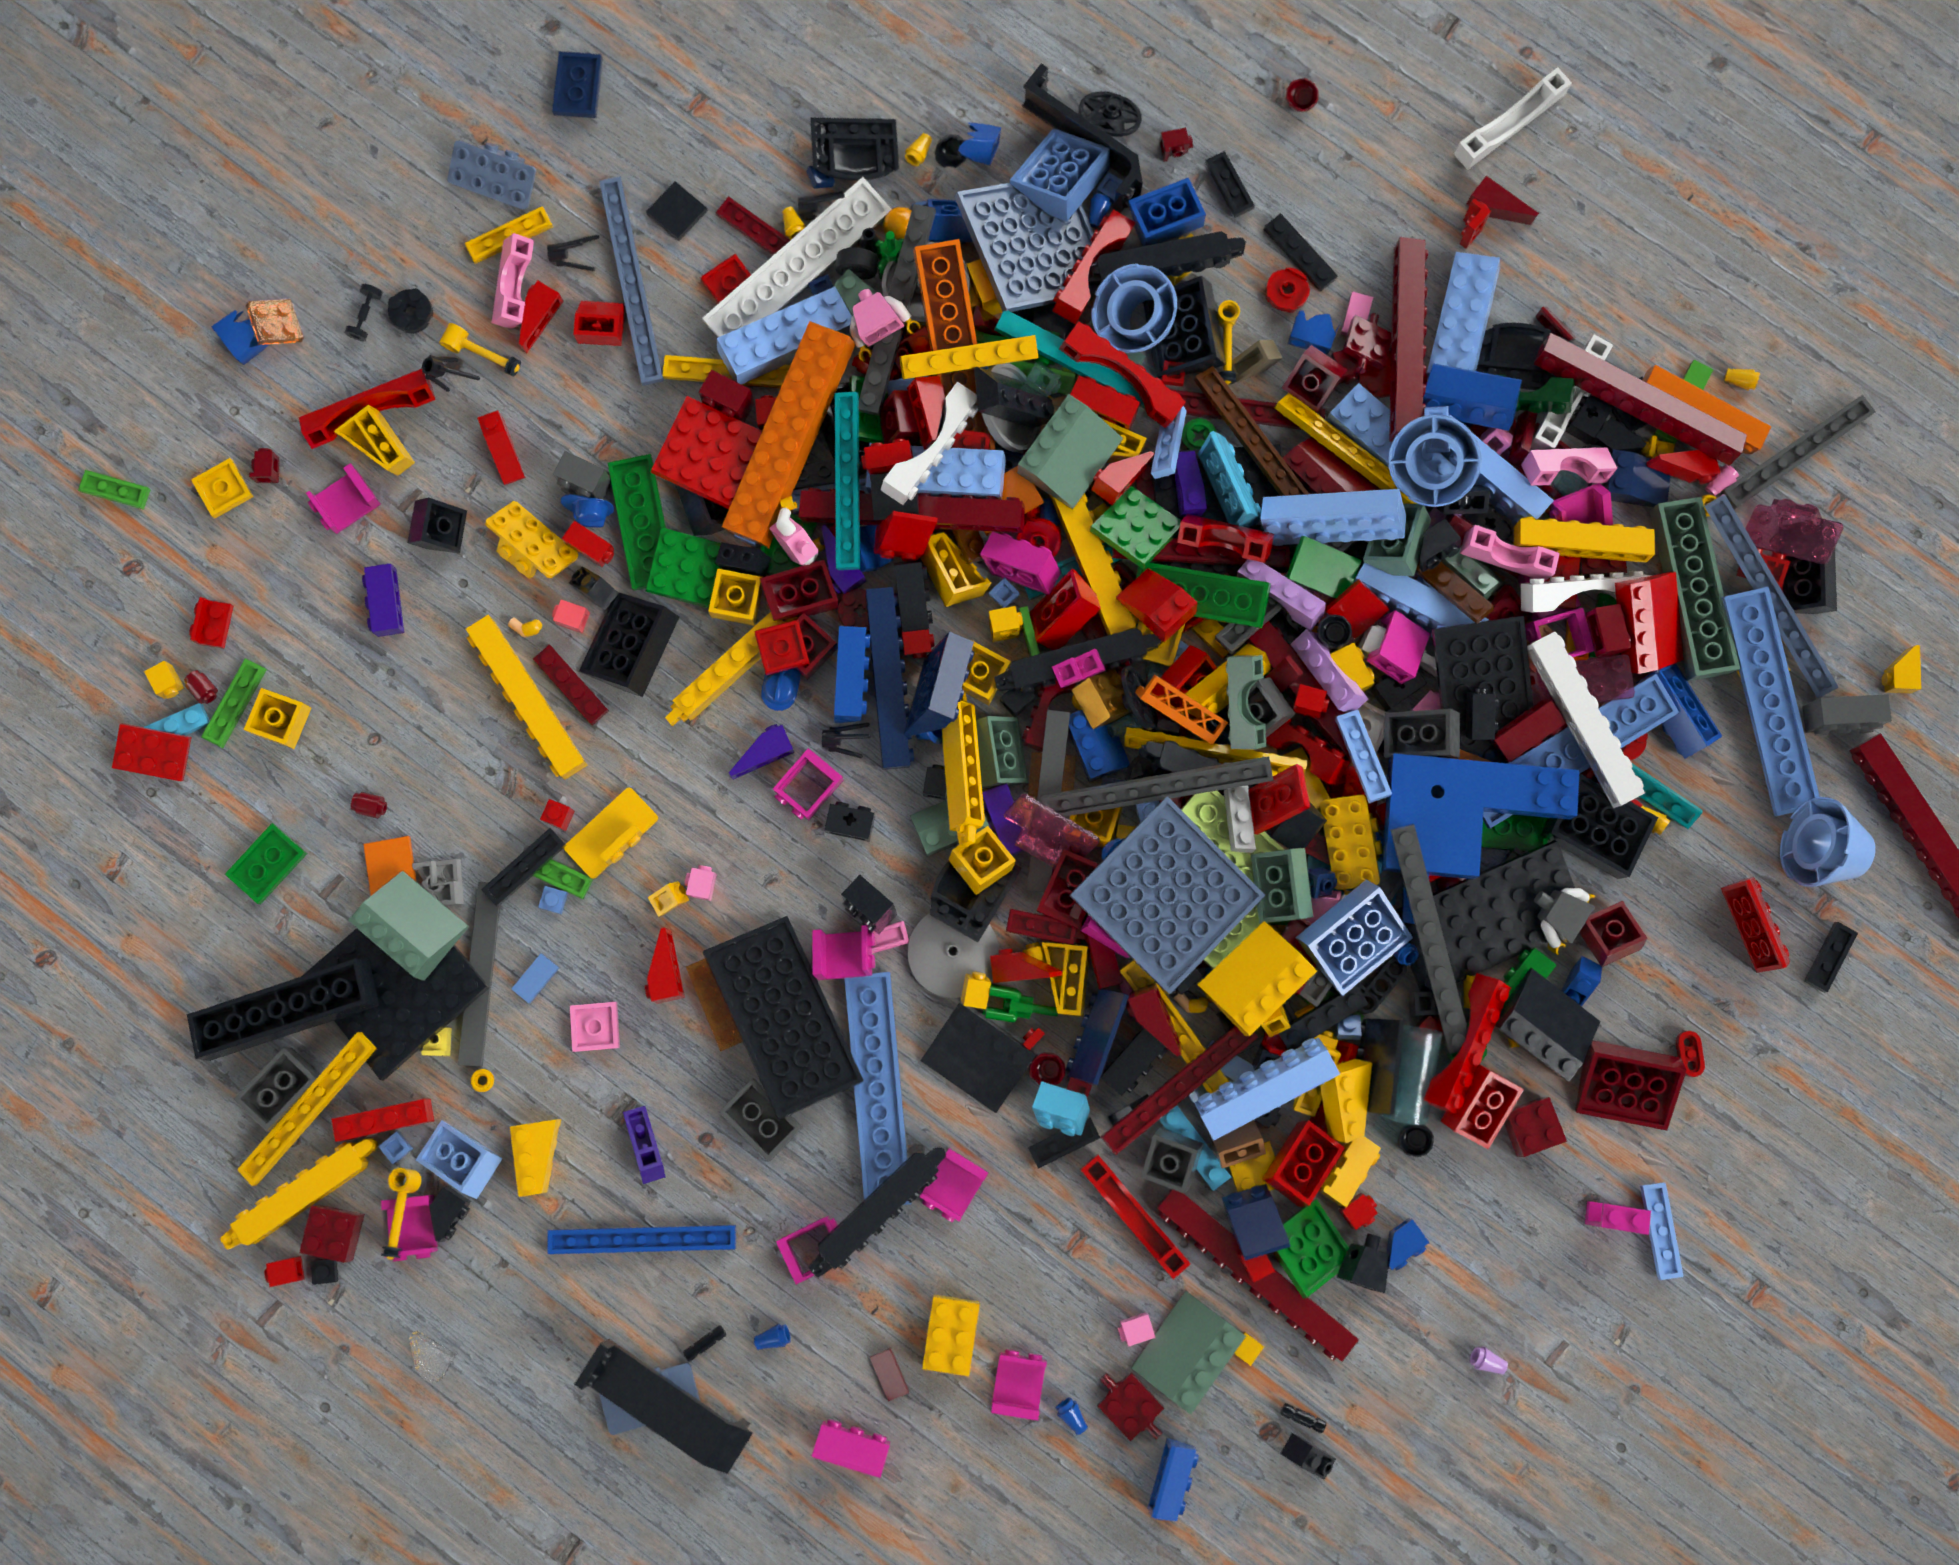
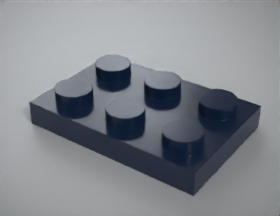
(577, 84)

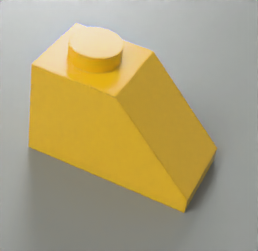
(1904, 673)

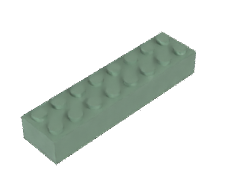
(1688, 550)

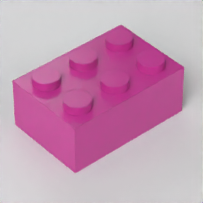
(1021, 562)

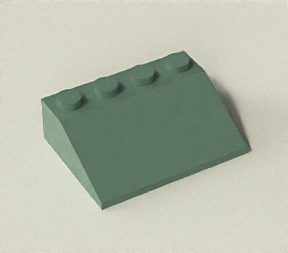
(1069, 452)
(409, 925)
(1188, 1352)

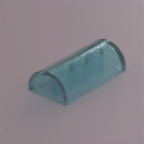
(1416, 1071)

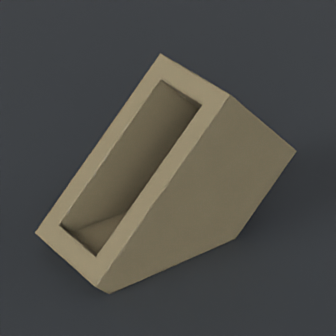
(1256, 359)

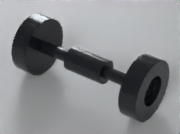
(371, 292)

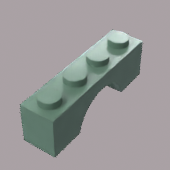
(1245, 729)

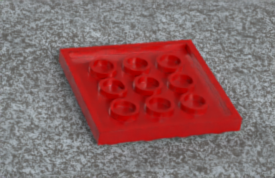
(706, 452)

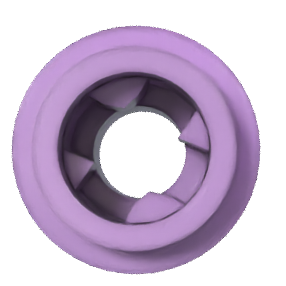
(1486, 1360)

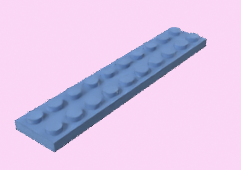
(1771, 700)
(1627, 722)
(879, 1096)

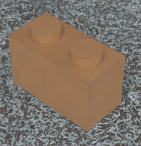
(1239, 1145)

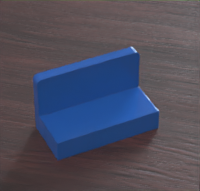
(869, 560)

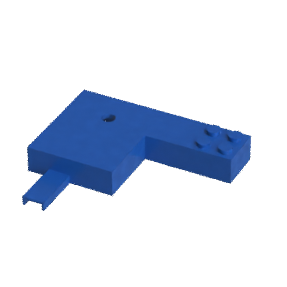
(1452, 825)

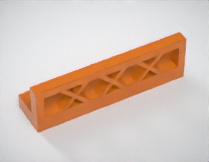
(1175, 713)

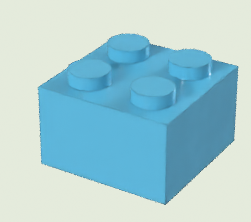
(1061, 1109)

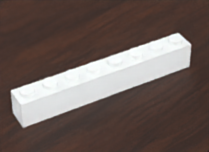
(1585, 720)

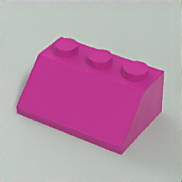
(851, 1448)

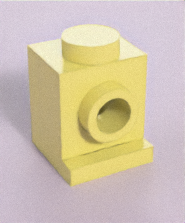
(442, 1047)

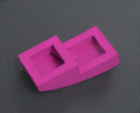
(1078, 668)

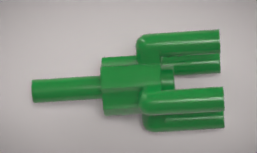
(888, 251)
(1015, 1005)

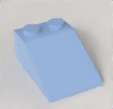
(459, 1159)

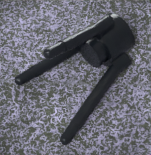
(808, 205)
(559, 252)
(434, 367)
(833, 737)

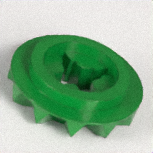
(1196, 425)

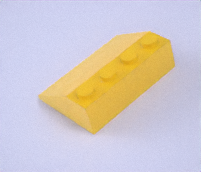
(1256, 978)

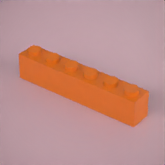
(1711, 405)

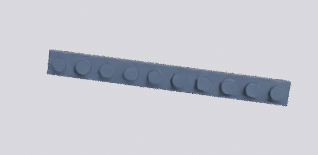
(631, 281)
(1759, 577)

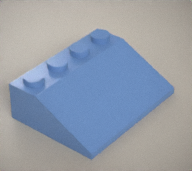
(1062, 173)
(1354, 936)

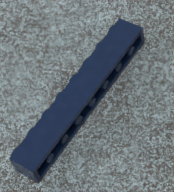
(888, 677)

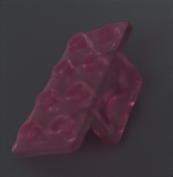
(1794, 530)
(1606, 678)
(1047, 832)

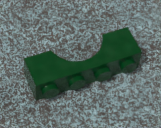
(1553, 397)

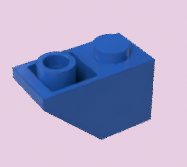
(1582, 980)
(1404, 1242)

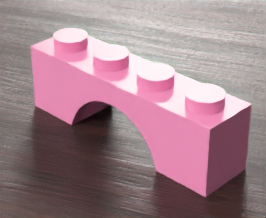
(514, 260)
(1592, 464)
(1528, 561)

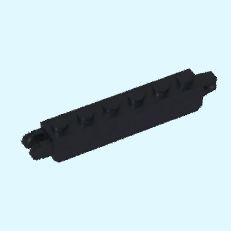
(1173, 257)
(1112, 649)
(1172, 758)
(875, 1210)

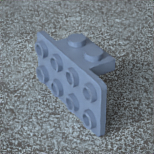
(492, 173)
(620, 1421)

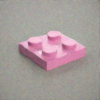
(594, 1027)

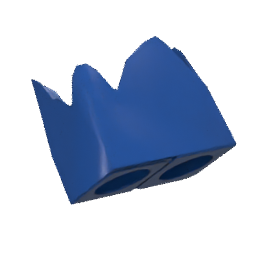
(983, 145)
(1316, 332)
(238, 337)

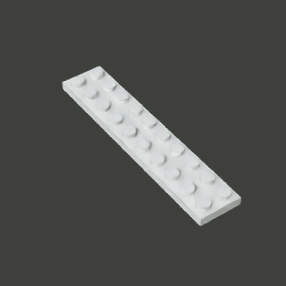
(800, 260)

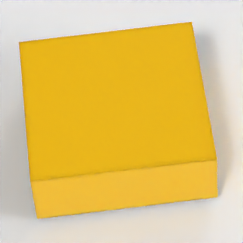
(1249, 1349)

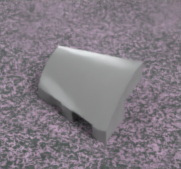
(442, 880)

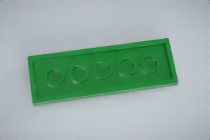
(638, 514)
(1219, 595)

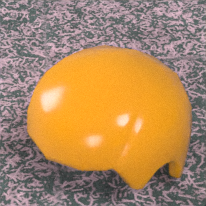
(897, 221)

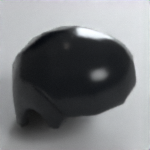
(947, 151)
(1334, 631)
(1415, 1140)

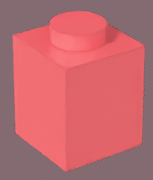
(570, 616)

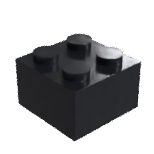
(868, 904)

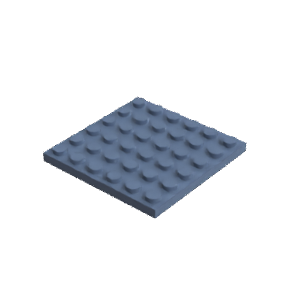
(1022, 245)
(1167, 895)

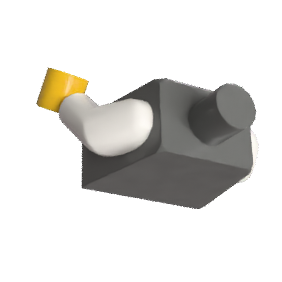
(1563, 915)

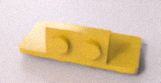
(529, 543)
(611, 833)
(1351, 840)

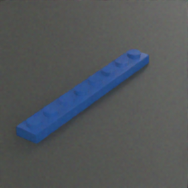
(642, 1239)

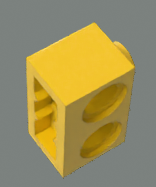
(1005, 623)

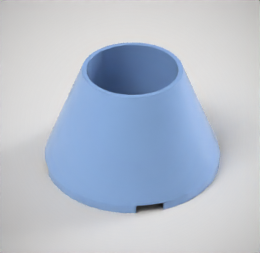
(1119, 297)
(1413, 475)
(1825, 844)

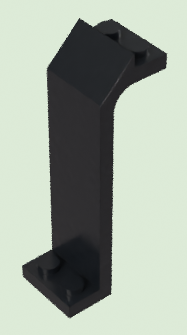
(1065, 119)
(664, 1407)

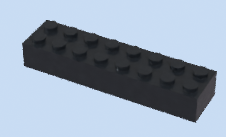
(282, 1009)

